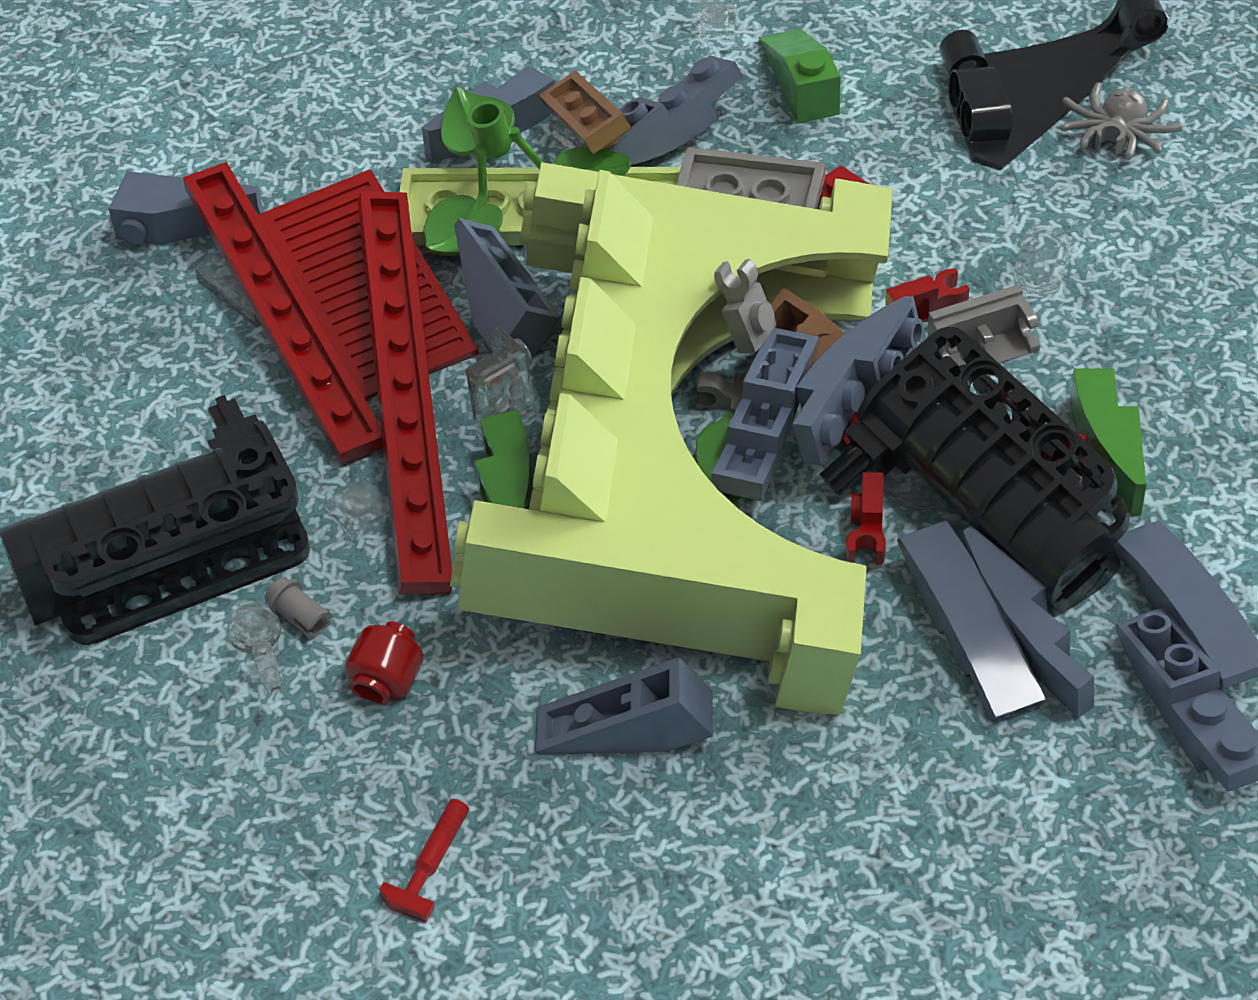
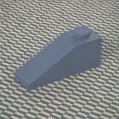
(159, 209)
(501, 288)
(632, 714)

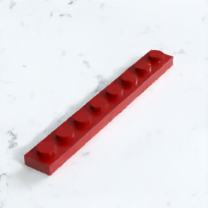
(285, 313)

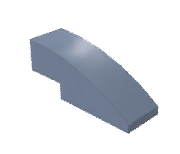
(519, 92)

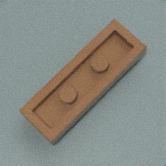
(585, 112)

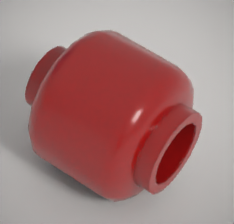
(383, 662)

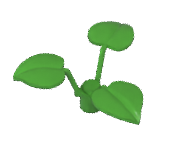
(486, 128)

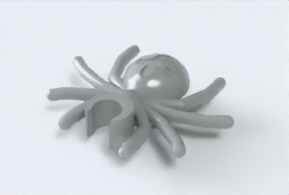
(1119, 120)

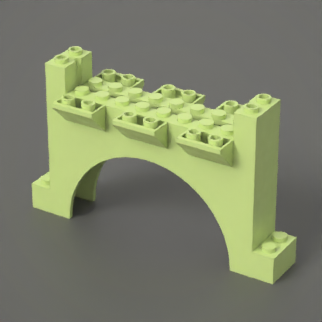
(619, 513)

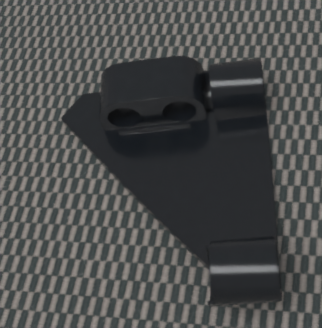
(1018, 93)

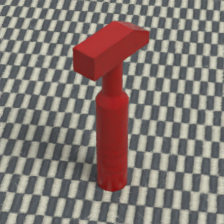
(428, 861)

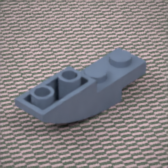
(680, 112)
(847, 373)
(1189, 697)

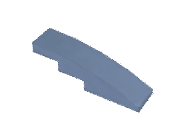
(764, 414)
(1177, 580)
(971, 620)
(1038, 633)

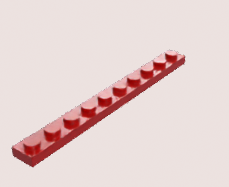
(404, 396)

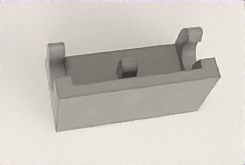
(994, 321)

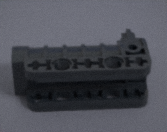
(985, 469)
(160, 532)

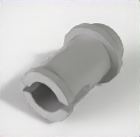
(288, 599)

